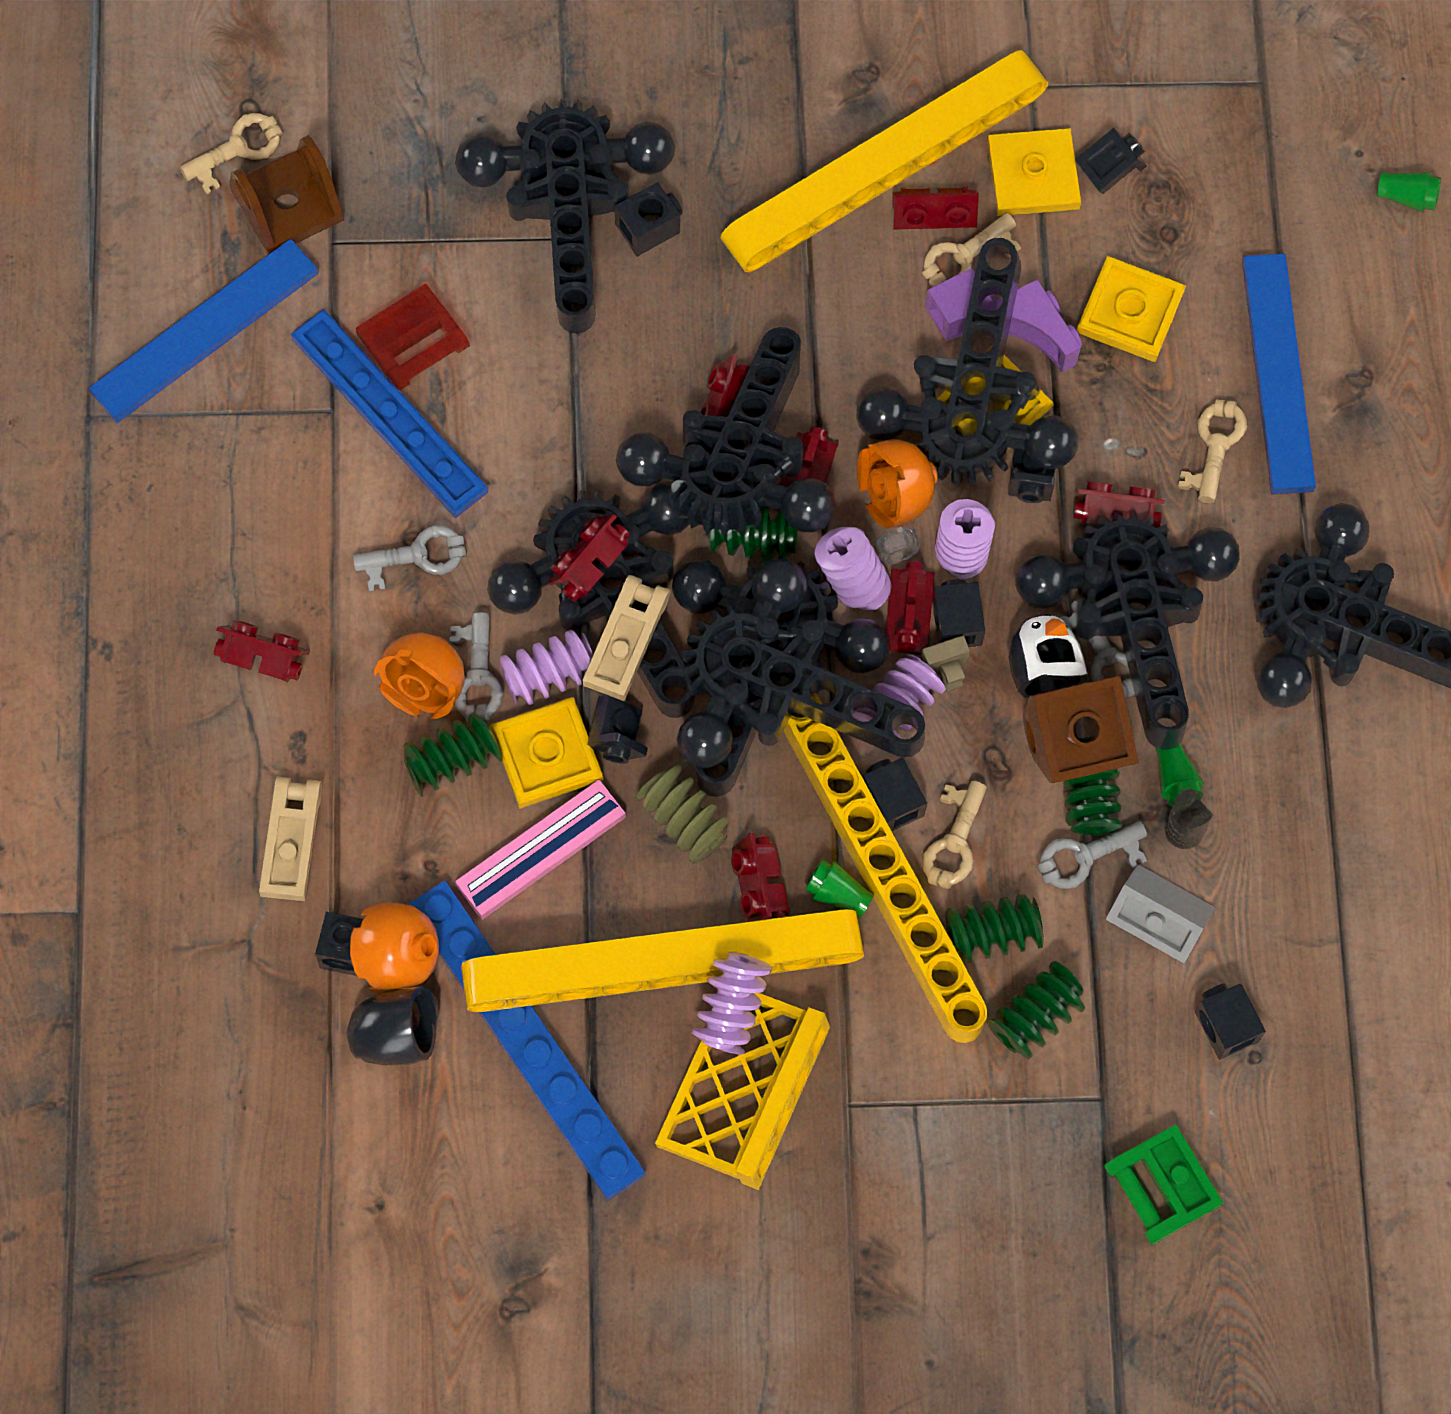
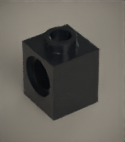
(644, 234)
(958, 612)
(895, 792)
(335, 941)
(1229, 1019)

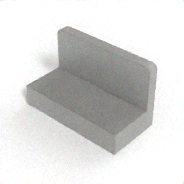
(1160, 913)

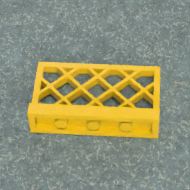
(774, 1108)

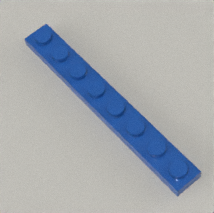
(537, 1055)

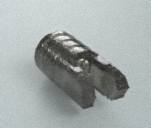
(1188, 810)

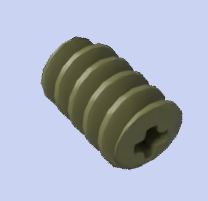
(683, 814)

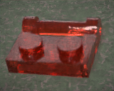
(404, 326)

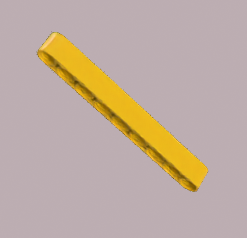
(883, 161)
(886, 883)
(657, 960)

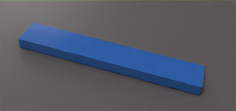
(203, 331)
(1278, 374)
(389, 413)

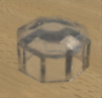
(897, 545)

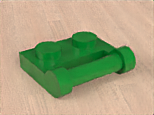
(1176, 1177)

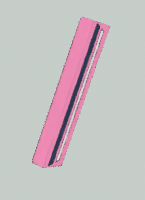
(540, 849)

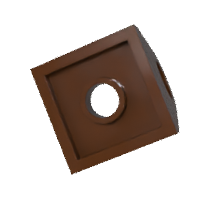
(297, 174)
(1050, 733)

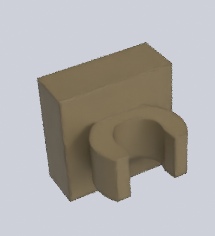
(948, 661)

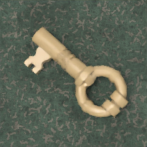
(236, 146)
(966, 252)
(1218, 443)
(969, 803)

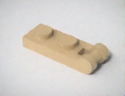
(625, 638)
(290, 840)

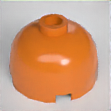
(897, 481)
(421, 674)
(394, 947)

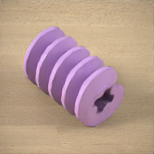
(964, 538)
(853, 568)
(546, 666)
(908, 685)
(732, 1002)

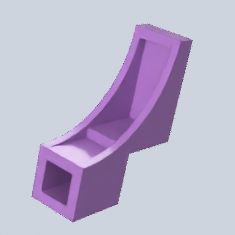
(1033, 317)

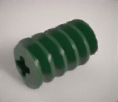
(769, 537)
(450, 752)
(1089, 802)
(995, 926)
(1038, 1010)

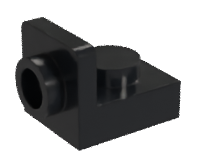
(1111, 159)
(1030, 481)
(616, 730)

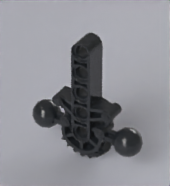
(484, 161)
(1047, 441)
(736, 459)
(1209, 555)
(518, 585)
(778, 588)
(858, 645)
(1285, 677)

